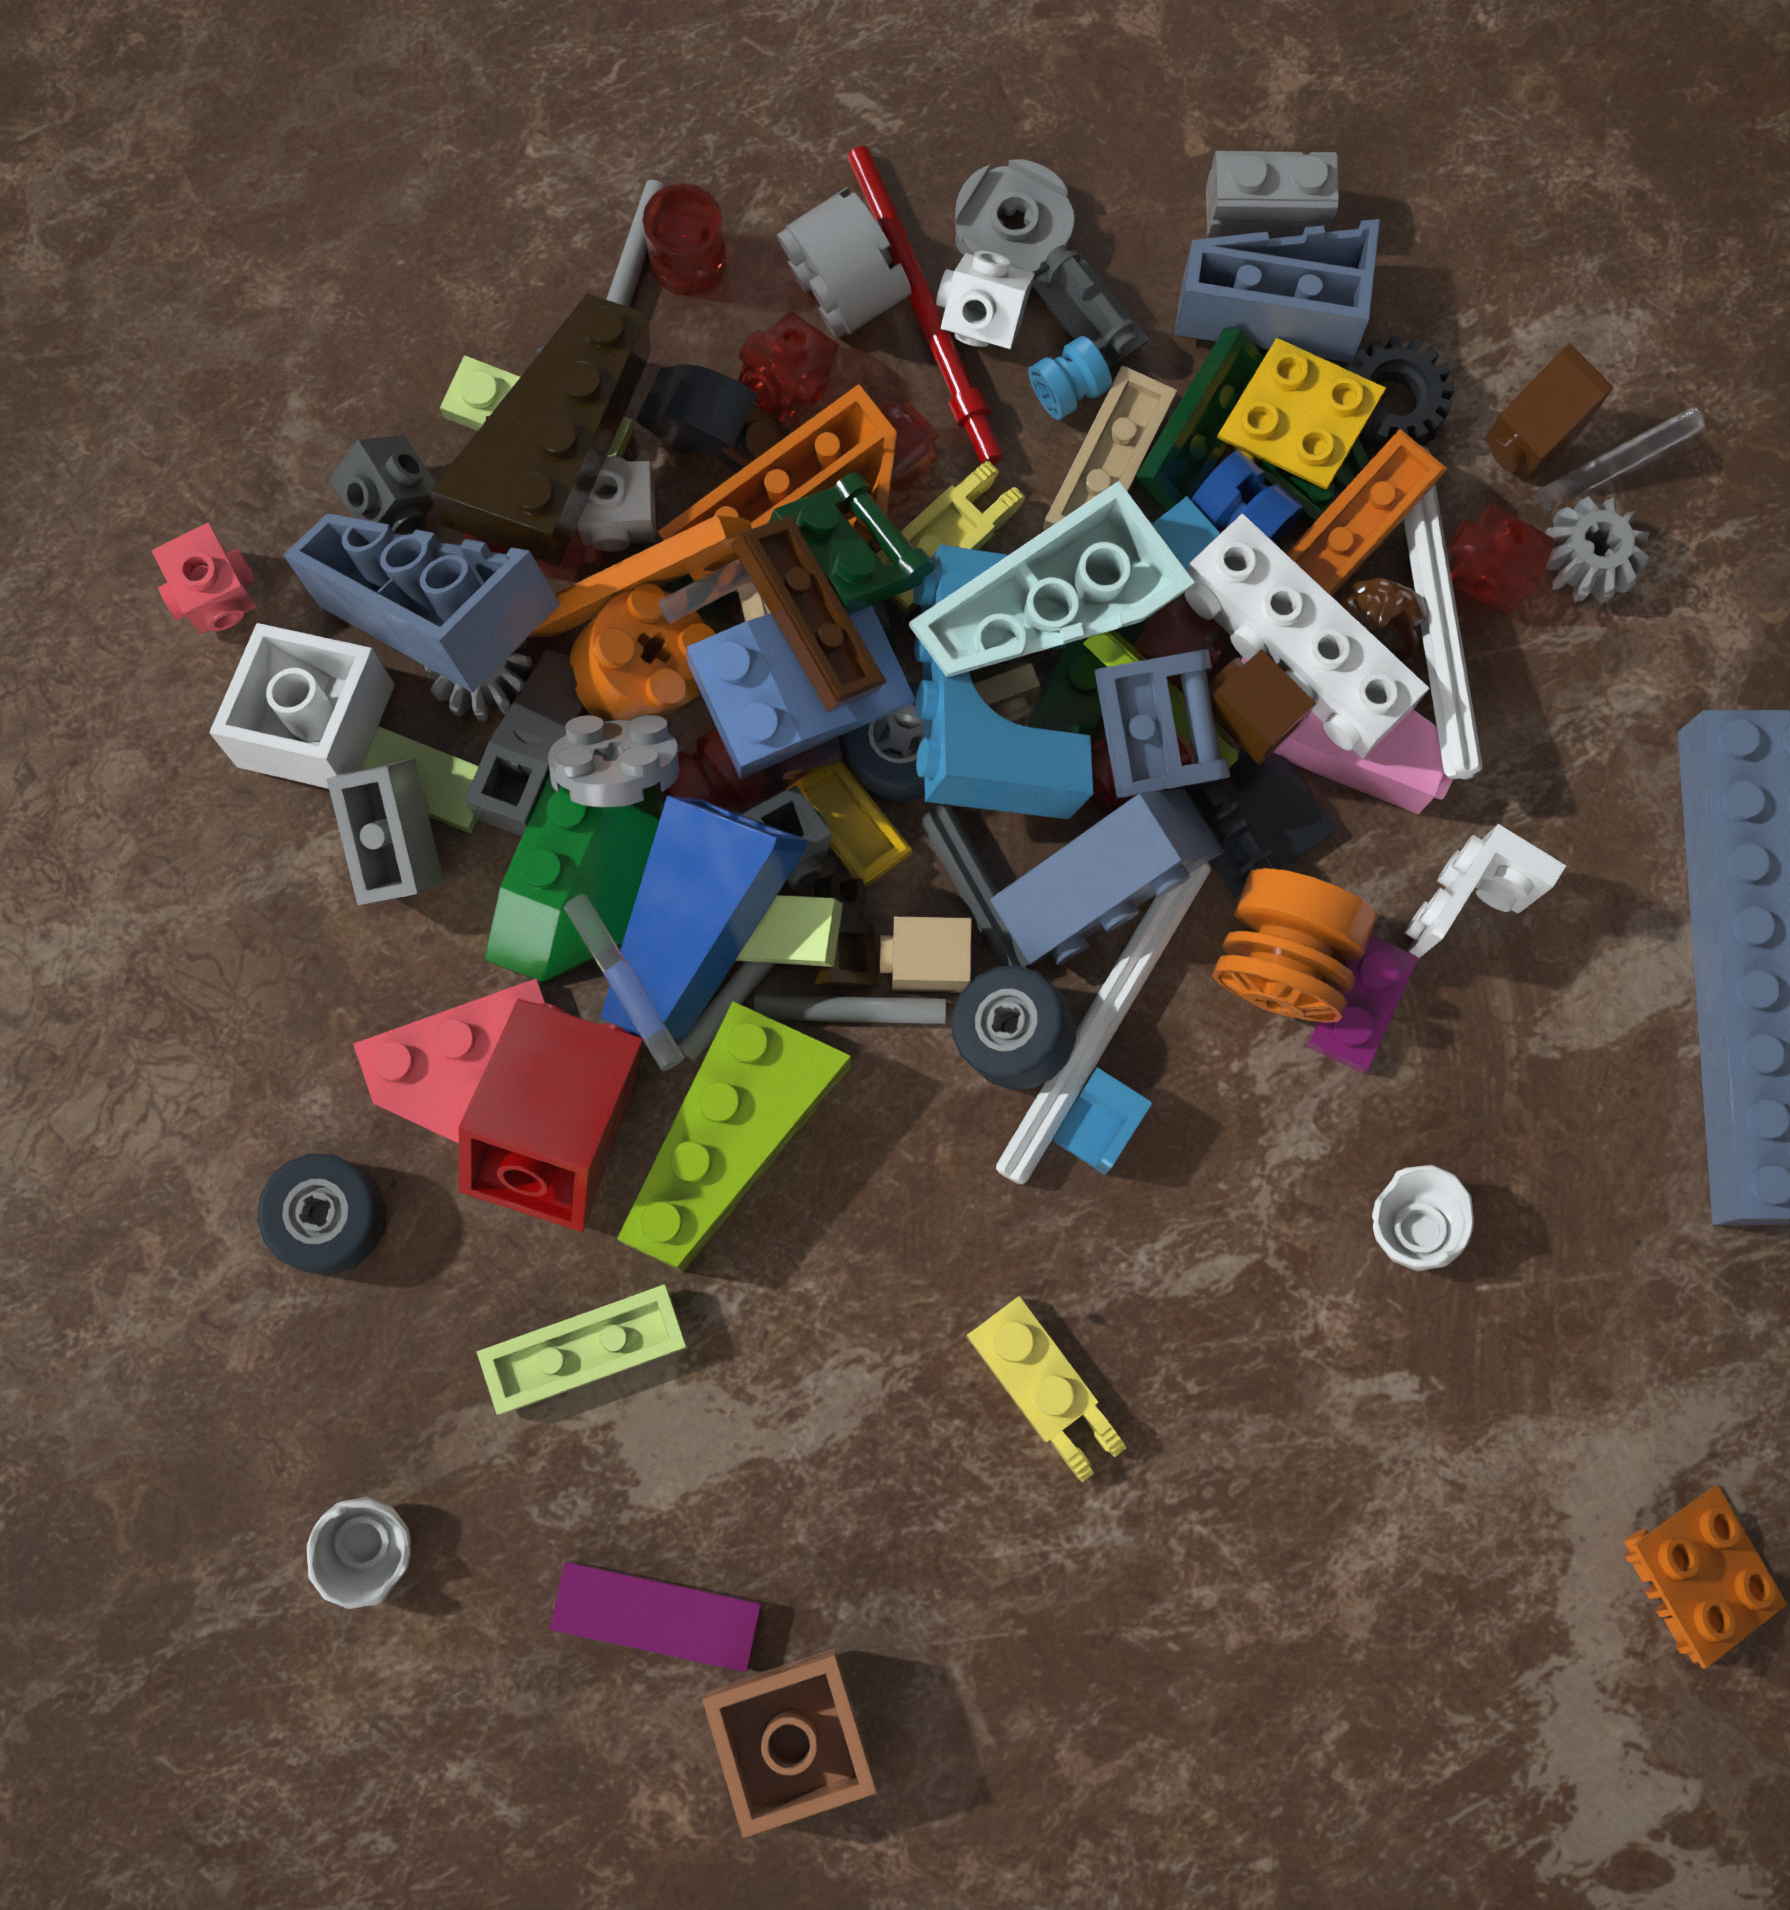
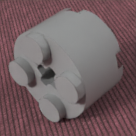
(844, 262)

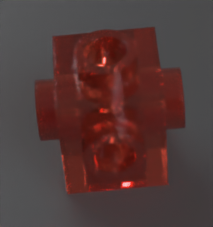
(787, 365)
(1498, 558)

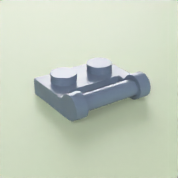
(1143, 727)

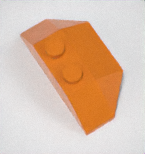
(836, 442)

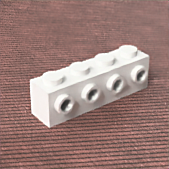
(1280, 609)

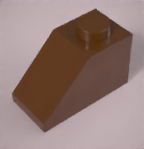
(1547, 414)

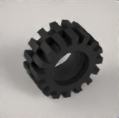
(1420, 376)

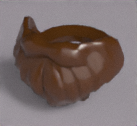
(1384, 601)

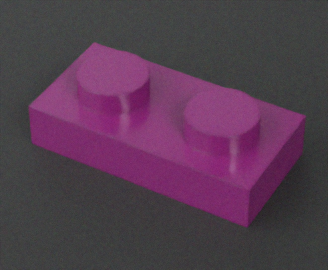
(1370, 1006)

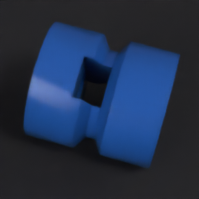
(1240, 488)

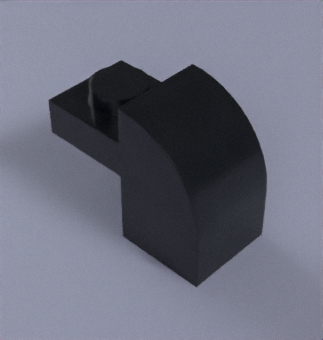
(709, 412)

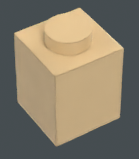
(927, 954)

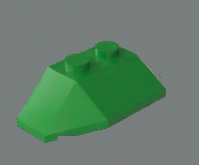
(565, 855)

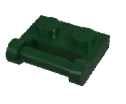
(842, 553)

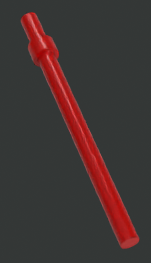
(967, 402)

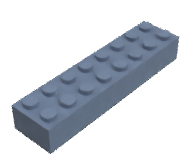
(1740, 929)

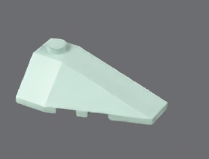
(1068, 583)

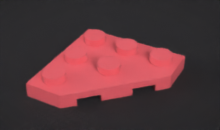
(436, 1063)

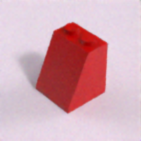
(547, 1114)

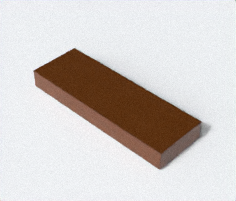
(809, 613)

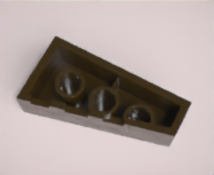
(548, 438)

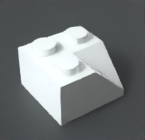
(302, 706)

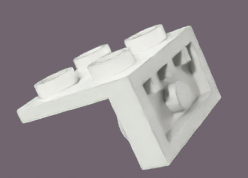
(1504, 871)

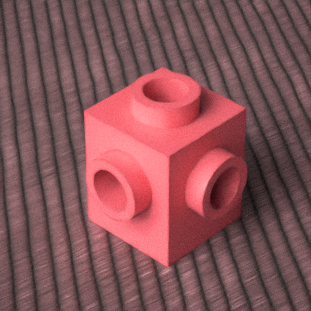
(204, 580)

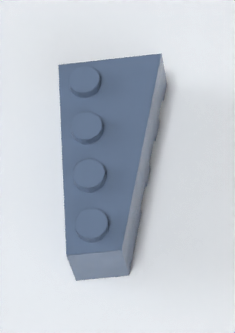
(427, 598)

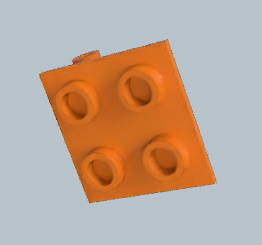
(1706, 1576)

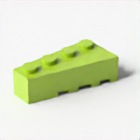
(736, 1119)

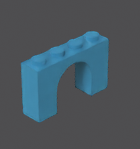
(969, 749)

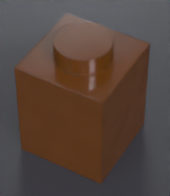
(1258, 705)

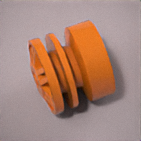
(1294, 945)

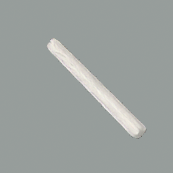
(1443, 640)
(1098, 1028)

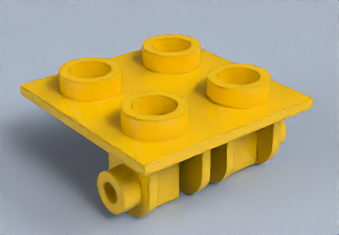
(1301, 413)

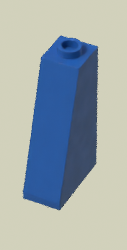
(698, 906)

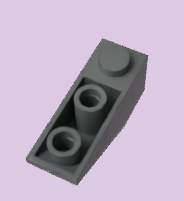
(517, 754)

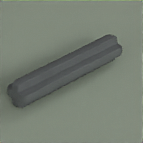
(971, 881)

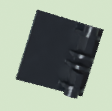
(1259, 817)

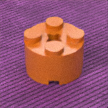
(634, 659)

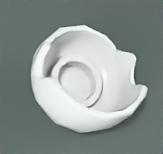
(1423, 1218)
(358, 1552)

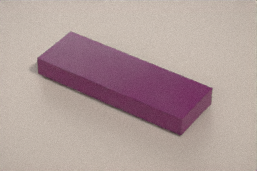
(655, 1616)

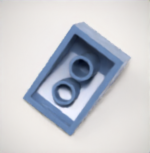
(768, 703)

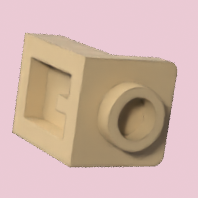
(1010, 692)

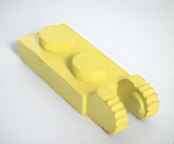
(957, 522)
(1042, 1382)

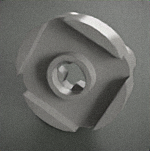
(1004, 190)
(613, 759)

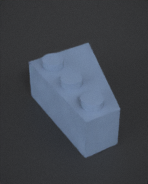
(1291, 288)
(1106, 874)

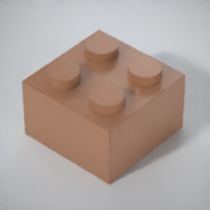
(789, 1742)

